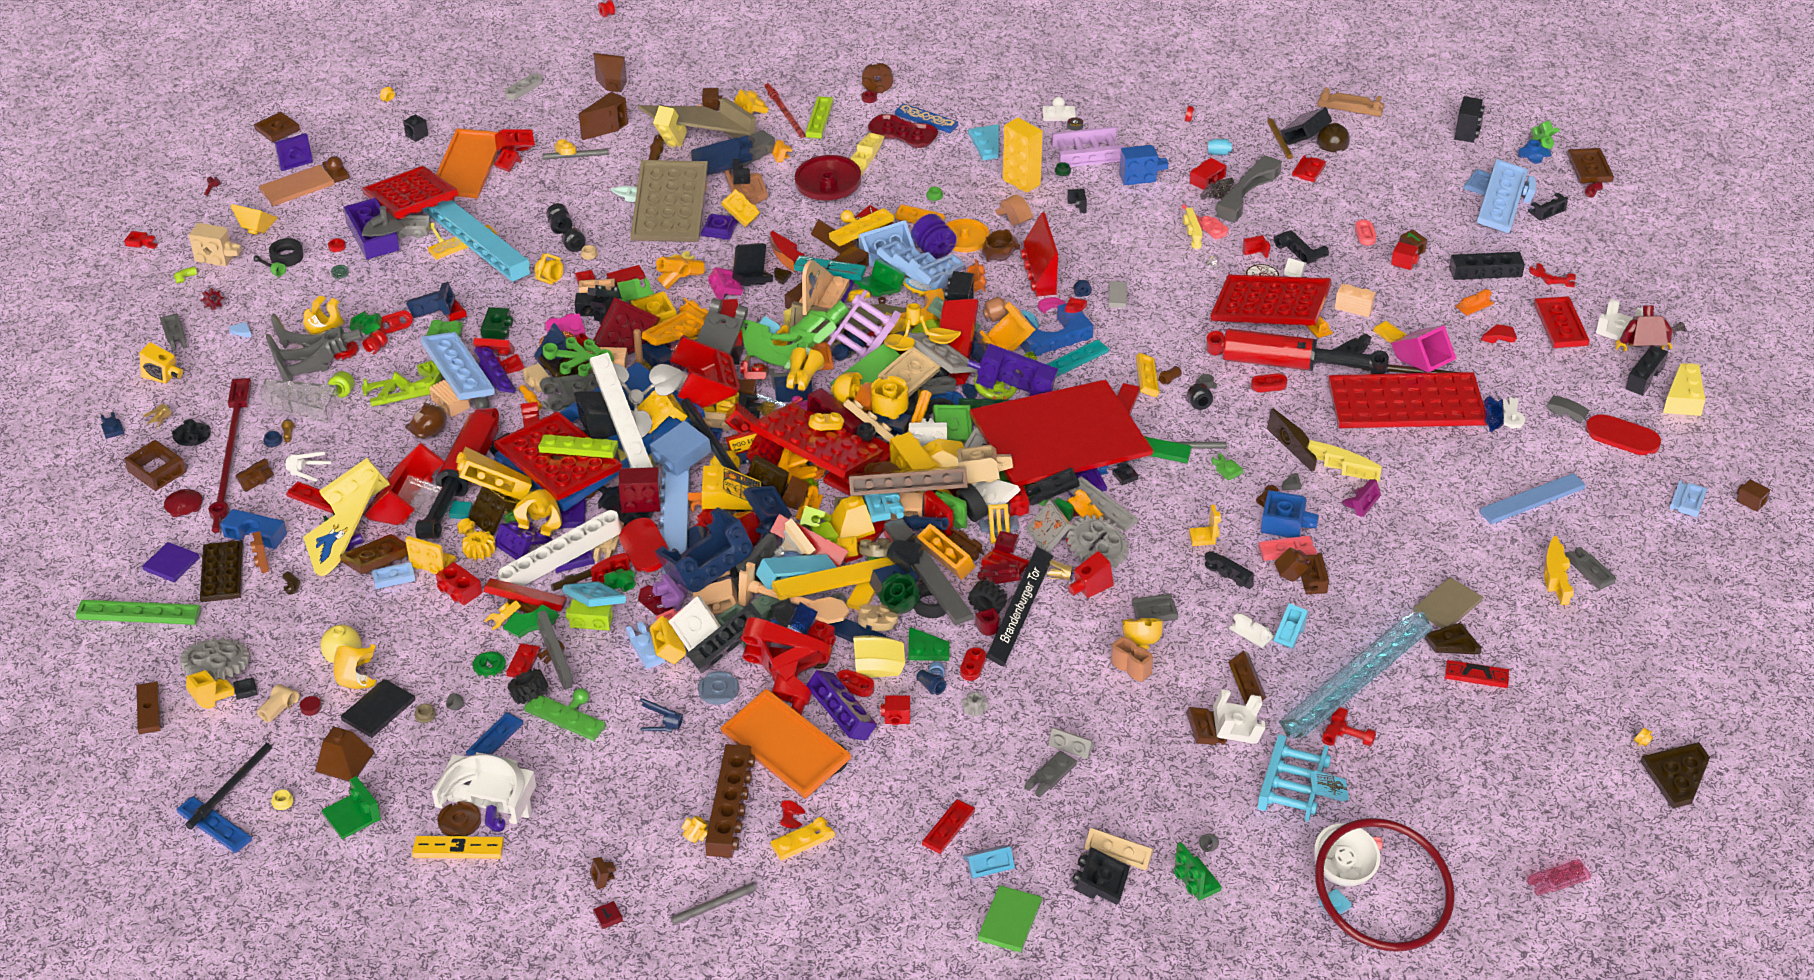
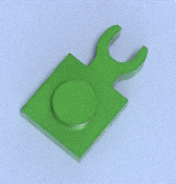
(1228, 469)

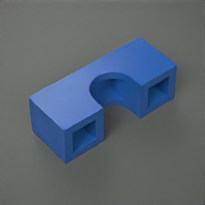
(240, 523)

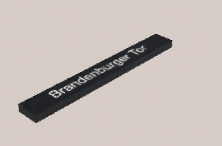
(1019, 607)

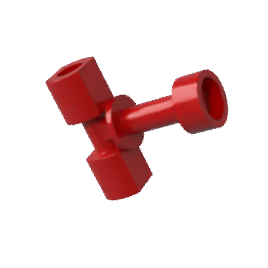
(1339, 727)

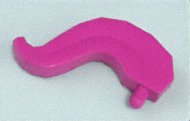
(1048, 303)

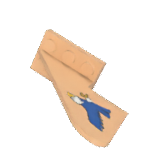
(821, 287)

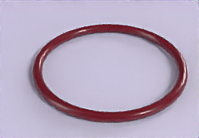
(1351, 931)

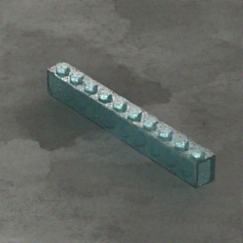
(1355, 675)

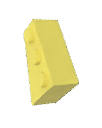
(1686, 391)

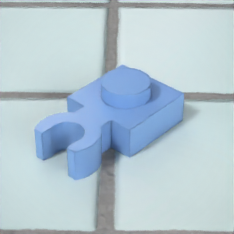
(1529, 189)

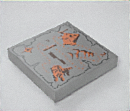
(1048, 526)

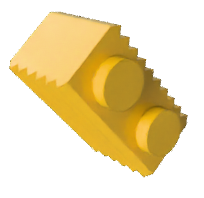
(666, 641)

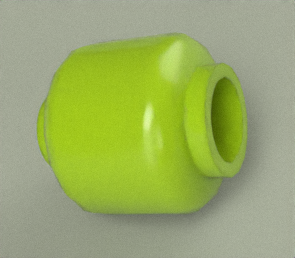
(344, 383)

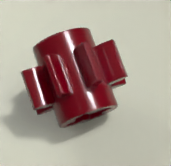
(214, 295)

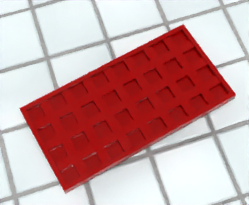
(1407, 400)

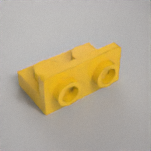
(740, 208)

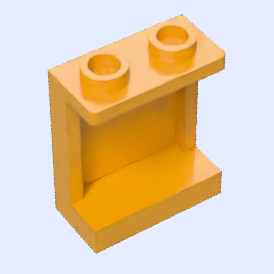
(1010, 330)

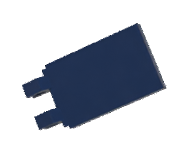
(721, 154)

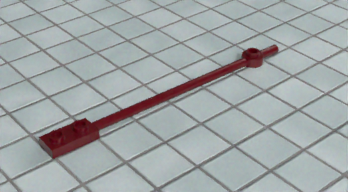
(238, 398)

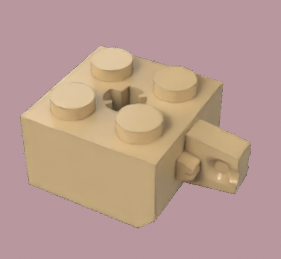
(212, 244)
(983, 463)

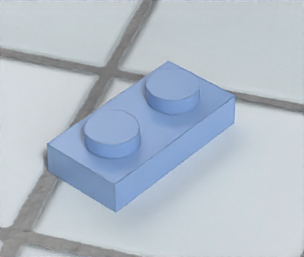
(393, 575)

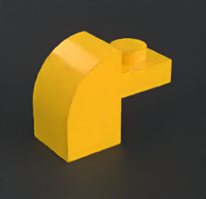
(207, 690)

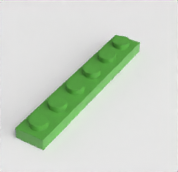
(138, 612)

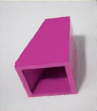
(1425, 348)

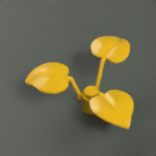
(913, 316)

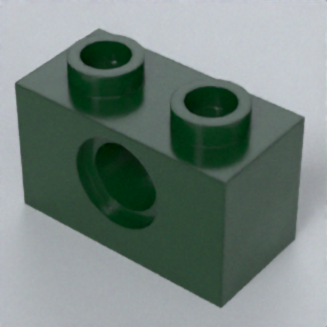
(496, 323)

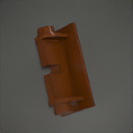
(971, 547)

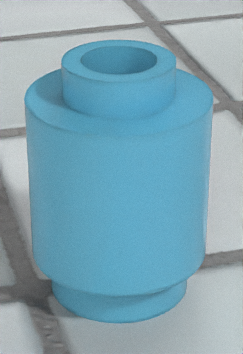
(1219, 146)

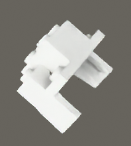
(494, 782)

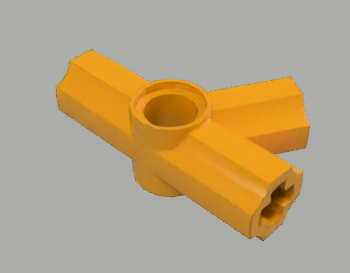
(676, 267)

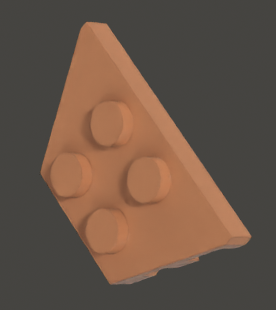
(754, 192)

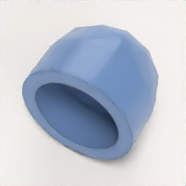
(937, 668)

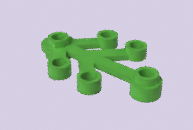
(581, 355)

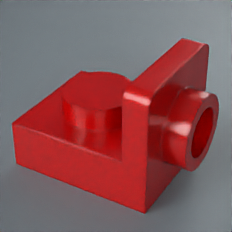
(507, 160)

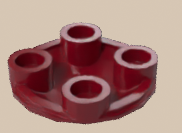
(183, 502)

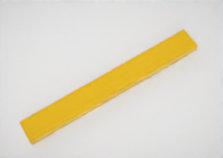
(828, 579)

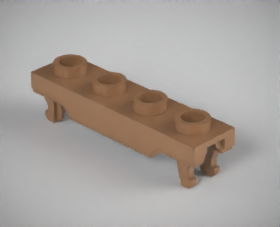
(1351, 103)

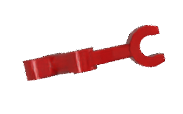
(1550, 279)

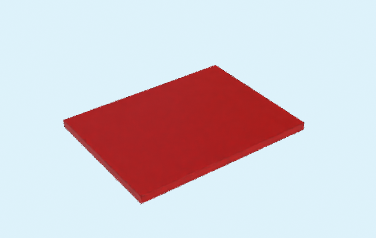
(1060, 431)

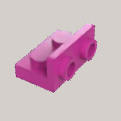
(722, 282)

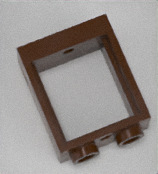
(172, 469)

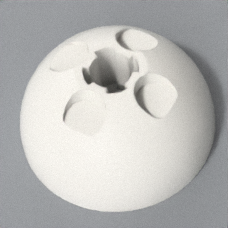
(1351, 858)

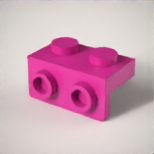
(570, 323)

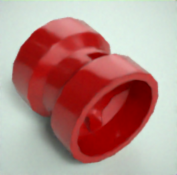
(375, 341)

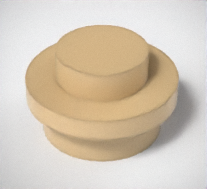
(589, 252)

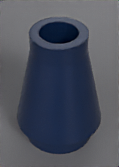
(933, 683)

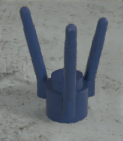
(671, 718)

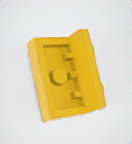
(750, 101)

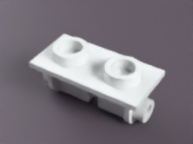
(1253, 632)

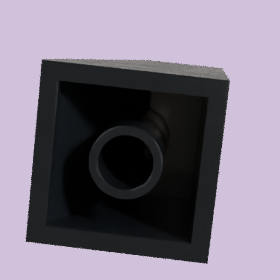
(595, 414)

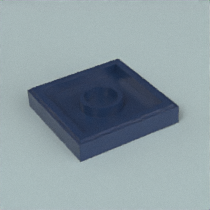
(766, 503)

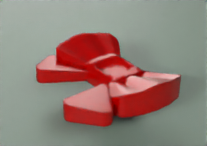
(789, 809)

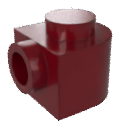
(987, 622)

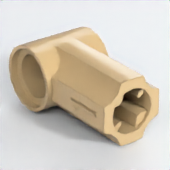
(281, 698)

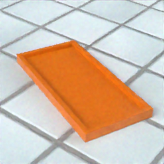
(468, 161)
(786, 743)

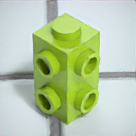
(587, 617)

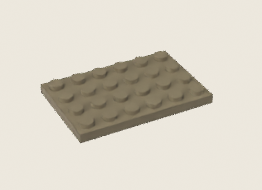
(669, 201)

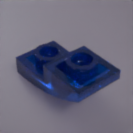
(802, 619)

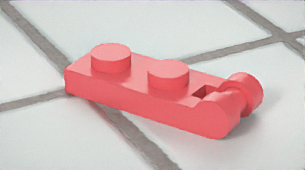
(1275, 548)

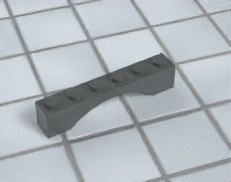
(1263, 171)

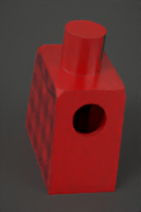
(766, 449)

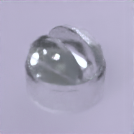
(1212, 263)

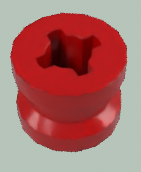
(606, 8)

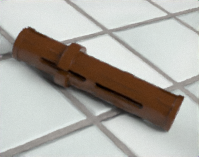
(656, 148)

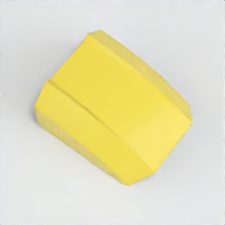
(878, 656)

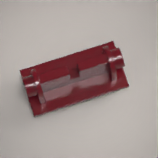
(1000, 572)

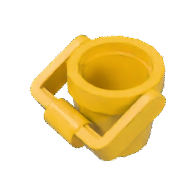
(549, 269)

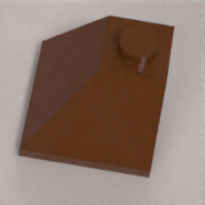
(610, 71)
(343, 754)

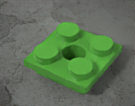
(440, 327)
(959, 509)

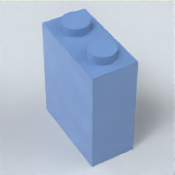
(680, 448)

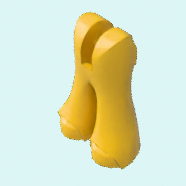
(797, 360)

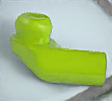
(180, 275)

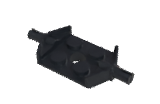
(611, 501)

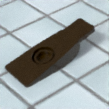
(1292, 438)

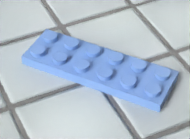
(1502, 196)
(457, 366)

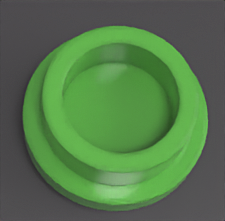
(934, 194)

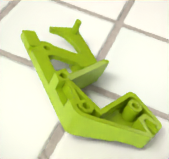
(410, 390)

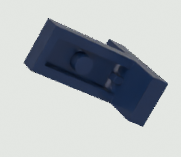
(433, 302)

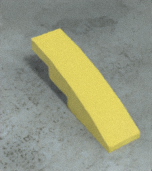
(867, 150)
(1349, 462)

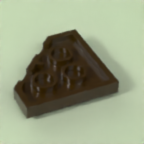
(1677, 772)

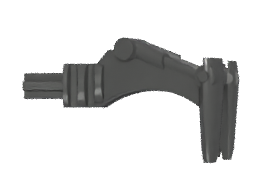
(317, 349)

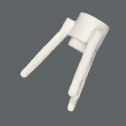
(295, 463)

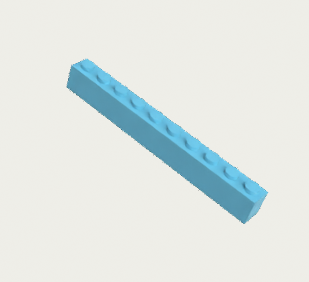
(480, 239)

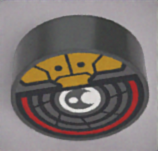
(1075, 123)

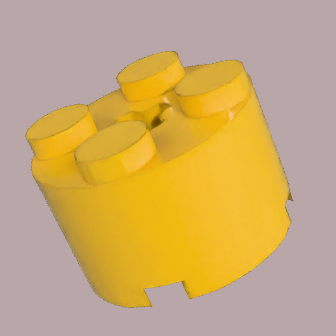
(889, 397)

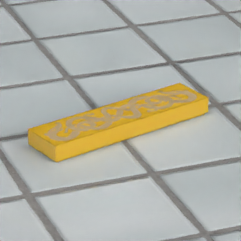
(450, 246)

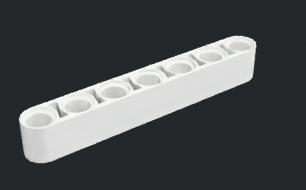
(562, 549)

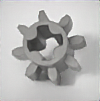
(975, 704)

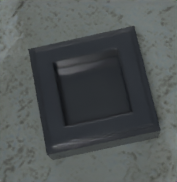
(245, 688)

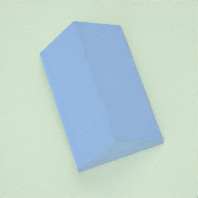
(874, 239)

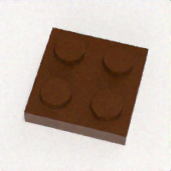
(276, 127)

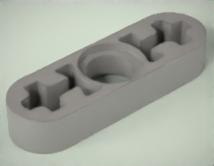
(523, 86)

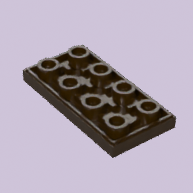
(221, 571)

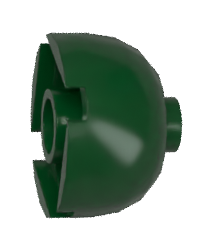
(900, 593)

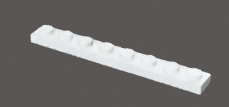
(620, 411)

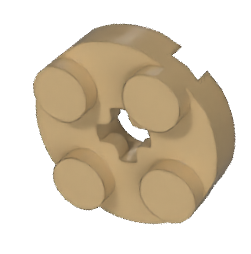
(878, 617)

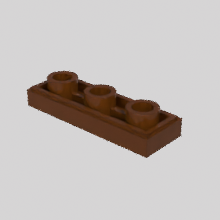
(821, 232)
(148, 707)

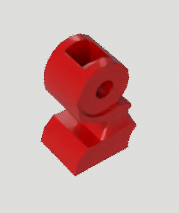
(530, 413)

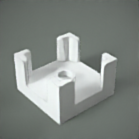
(1614, 323)
(1238, 721)

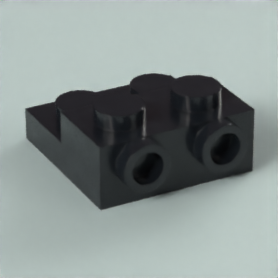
(1100, 876)

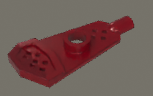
(653, 602)

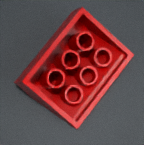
(1041, 258)

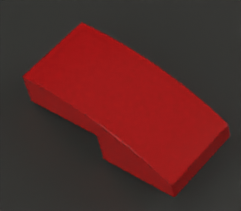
(608, 565)

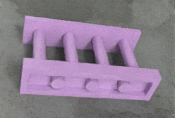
(1091, 155)
(880, 332)

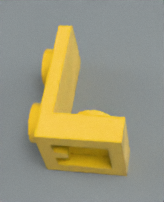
(1206, 535)

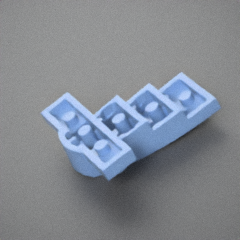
(921, 266)

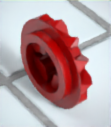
(352, 348)

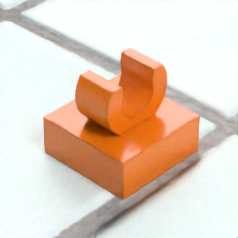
(694, 500)

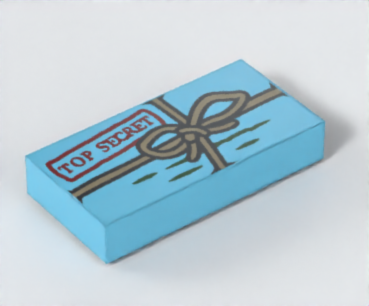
(1329, 786)

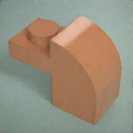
(1015, 208)

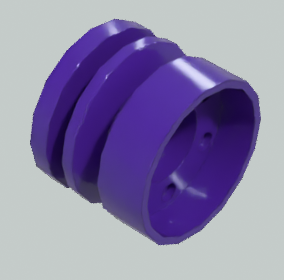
(933, 236)

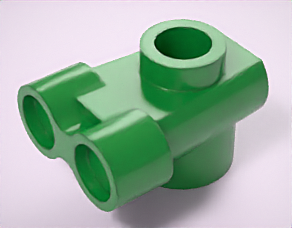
(620, 579)

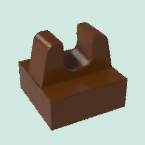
(601, 872)

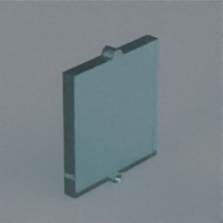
(771, 400)

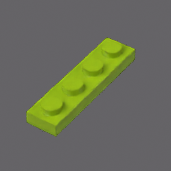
(819, 117)
(578, 446)

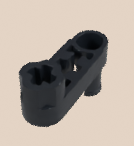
(1299, 247)

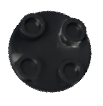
(191, 433)

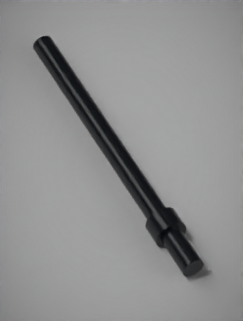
(204, 811)

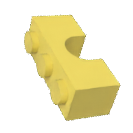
(666, 125)

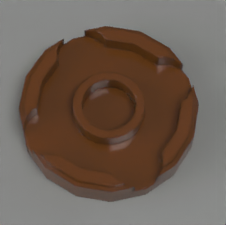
(461, 824)

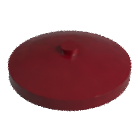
(828, 177)

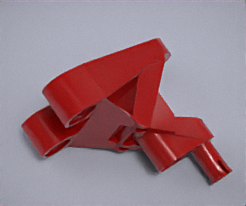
(785, 663)

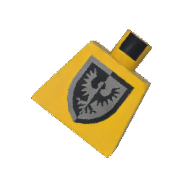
(158, 364)

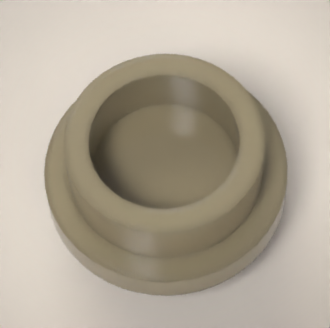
(424, 713)

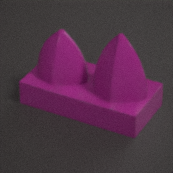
(1364, 499)

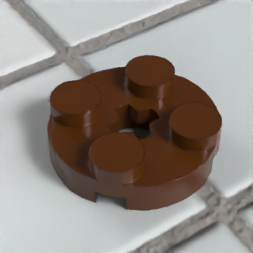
(876, 70)

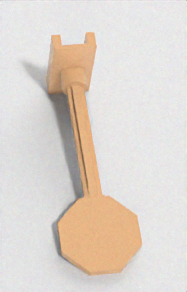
(829, 608)

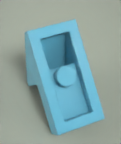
(1291, 626)

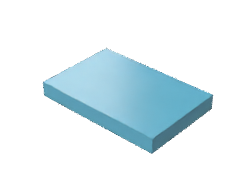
(594, 594)

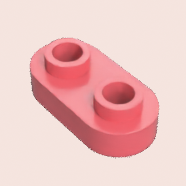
(1365, 232)

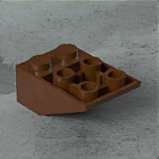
(603, 116)

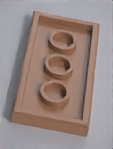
(296, 185)

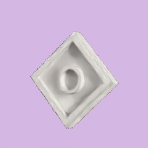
(694, 623)

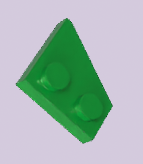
(927, 647)

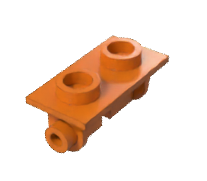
(979, 278)
(1475, 303)

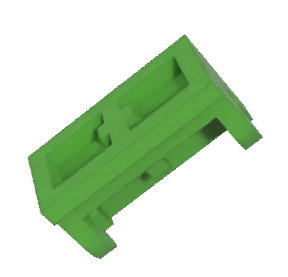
(632, 290)

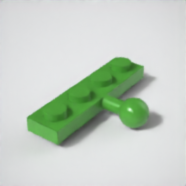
(567, 716)

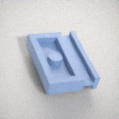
(1688, 498)

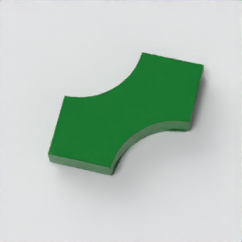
(366, 322)
(522, 624)

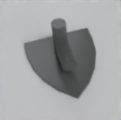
(382, 224)

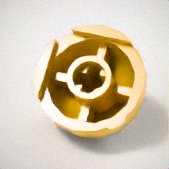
(846, 386)
(1143, 631)

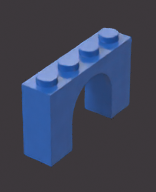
(1076, 329)

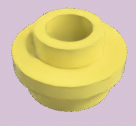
(281, 795)

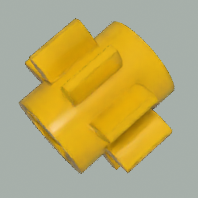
(695, 829)

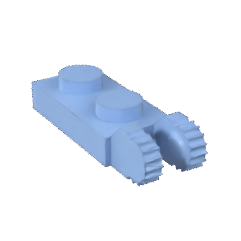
(644, 646)

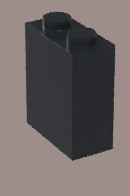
(1306, 126)

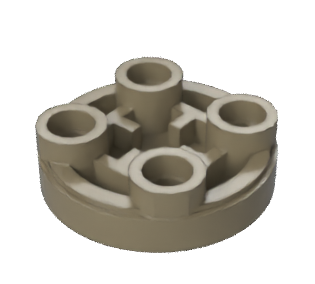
(874, 549)

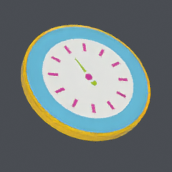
(916, 286)

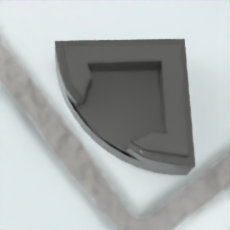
(1292, 483)

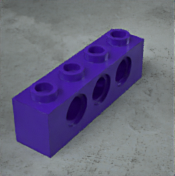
(841, 705)

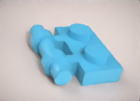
(880, 510)

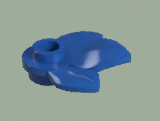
(1534, 152)

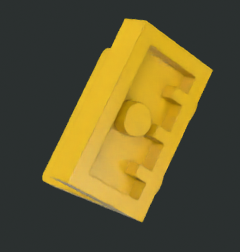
(660, 408)
(427, 555)

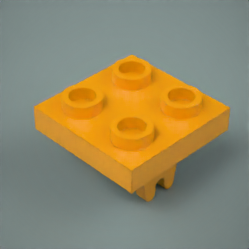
(796, 465)

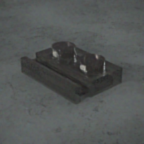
(1218, 189)

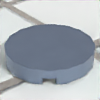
(713, 691)

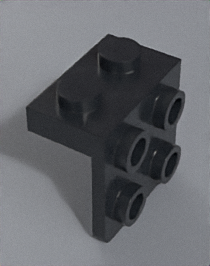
(749, 264)

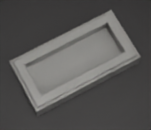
(1117, 294)

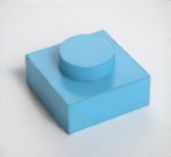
(1338, 900)

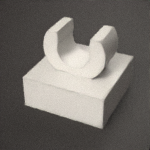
(1294, 268)

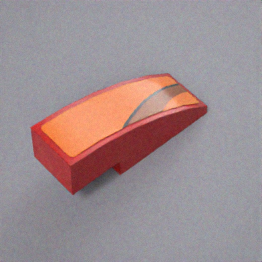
(784, 250)

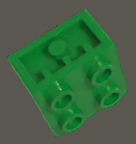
(883, 280)
(354, 811)
(1194, 874)

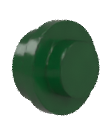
(1062, 169)

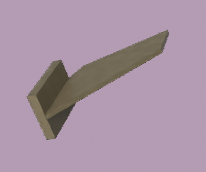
(729, 118)
(797, 315)

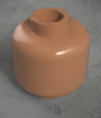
(995, 309)

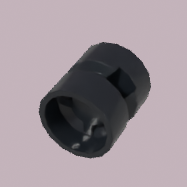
(559, 218)

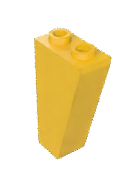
(492, 474)

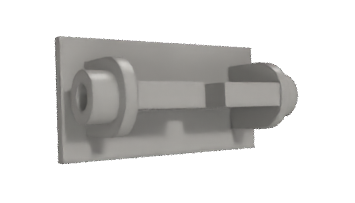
(1070, 743)

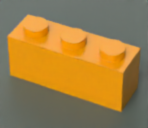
(946, 551)

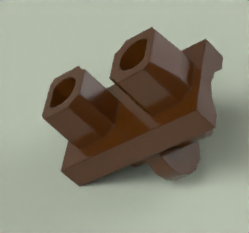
(254, 475)

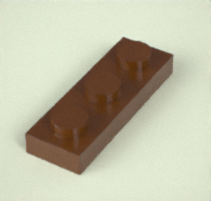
(1246, 676)

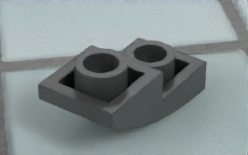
(1561, 405)

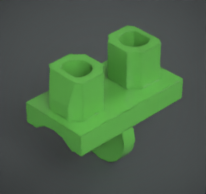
(1544, 134)

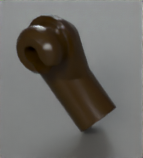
(292, 583)

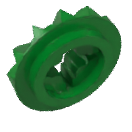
(494, 658)

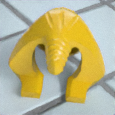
(539, 505)

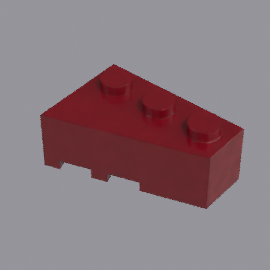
(824, 403)

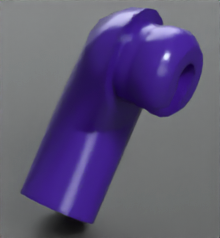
(355, 540)
(491, 821)

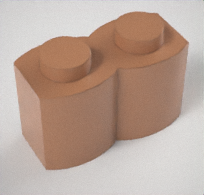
(1132, 659)

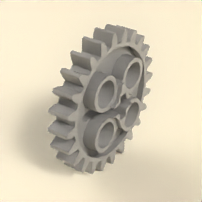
(1087, 532)
(216, 656)

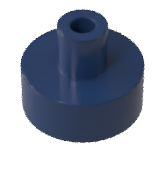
(1082, 288)

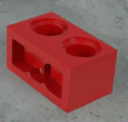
(514, 139)
(458, 583)

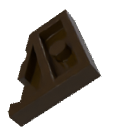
(1453, 640)

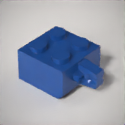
(1140, 164)
(1286, 515)

